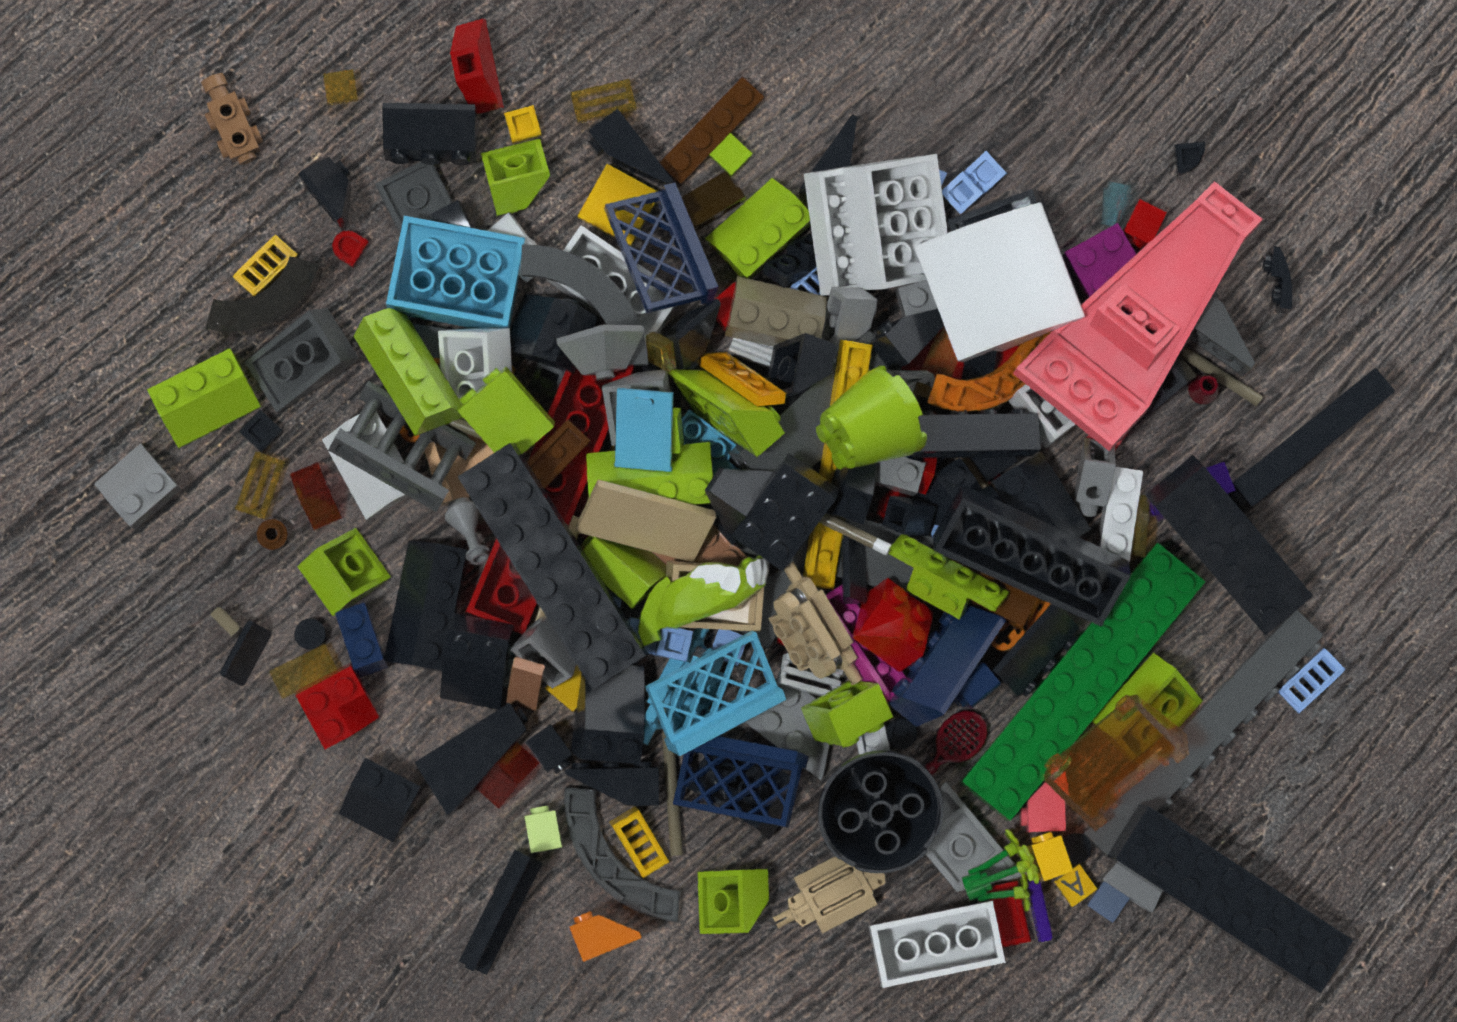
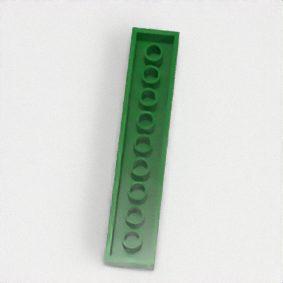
(1082, 683)

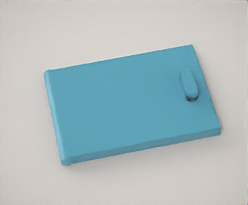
(644, 429)

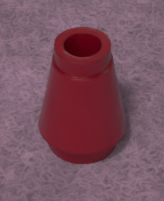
(1199, 394)

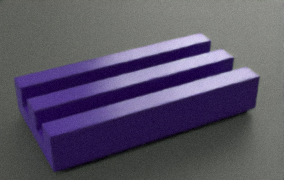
(1039, 912)

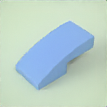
(973, 182)
(674, 642)

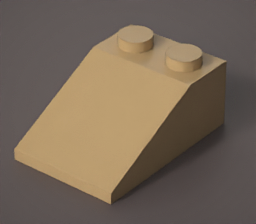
(745, 618)

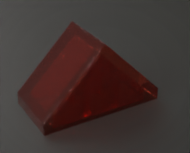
(315, 496)
(507, 775)

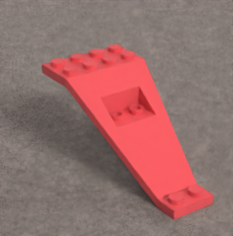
(1108, 364)

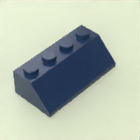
(946, 665)

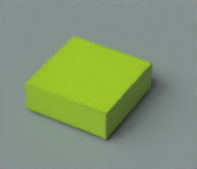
(731, 154)

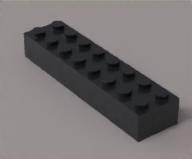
(553, 565)
(1230, 898)

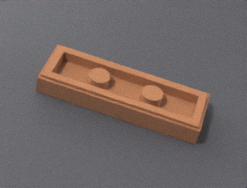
(525, 683)

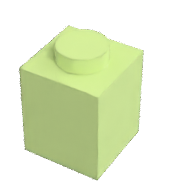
(543, 830)

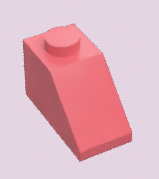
(1044, 811)

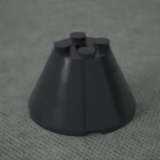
(880, 811)

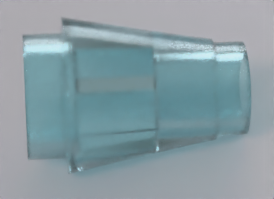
(1115, 202)

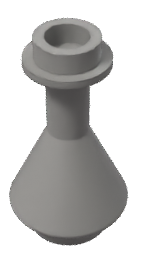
(464, 517)

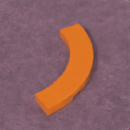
(982, 391)

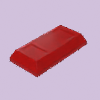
(1010, 917)

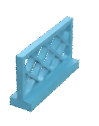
(719, 718)

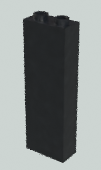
(1310, 439)

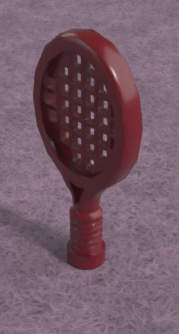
(932, 766)

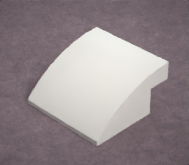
(871, 220)
(999, 282)

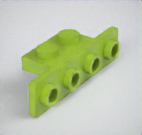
(943, 580)

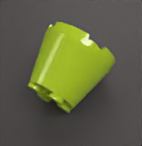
(872, 422)

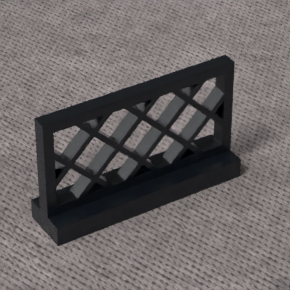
(500, 912)

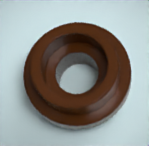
(279, 541)

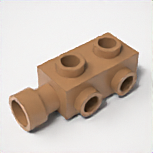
(233, 124)

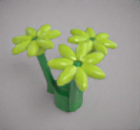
(979, 883)

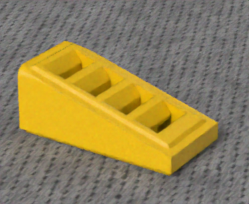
(257, 258)
(624, 819)

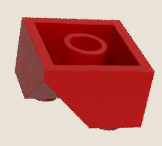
(893, 625)
(337, 705)

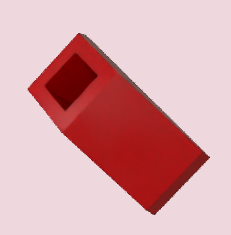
(475, 66)

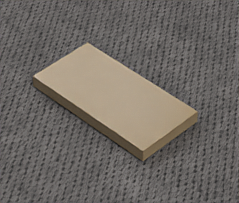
(645, 521)

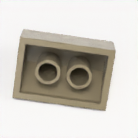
(773, 313)

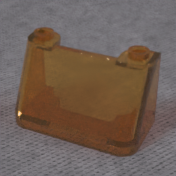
(1114, 758)

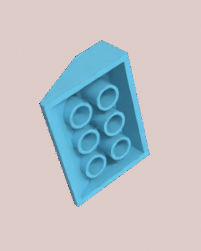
(455, 274)

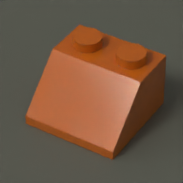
(600, 935)

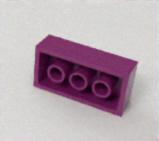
(1098, 260)

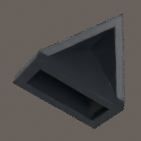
(734, 494)

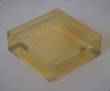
(340, 87)
(660, 351)

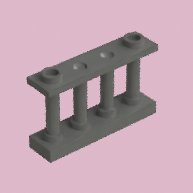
(389, 470)

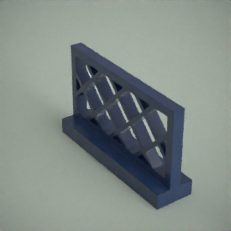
(686, 248)
(752, 754)

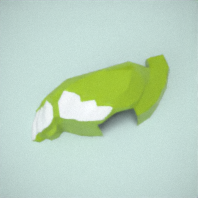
(700, 594)

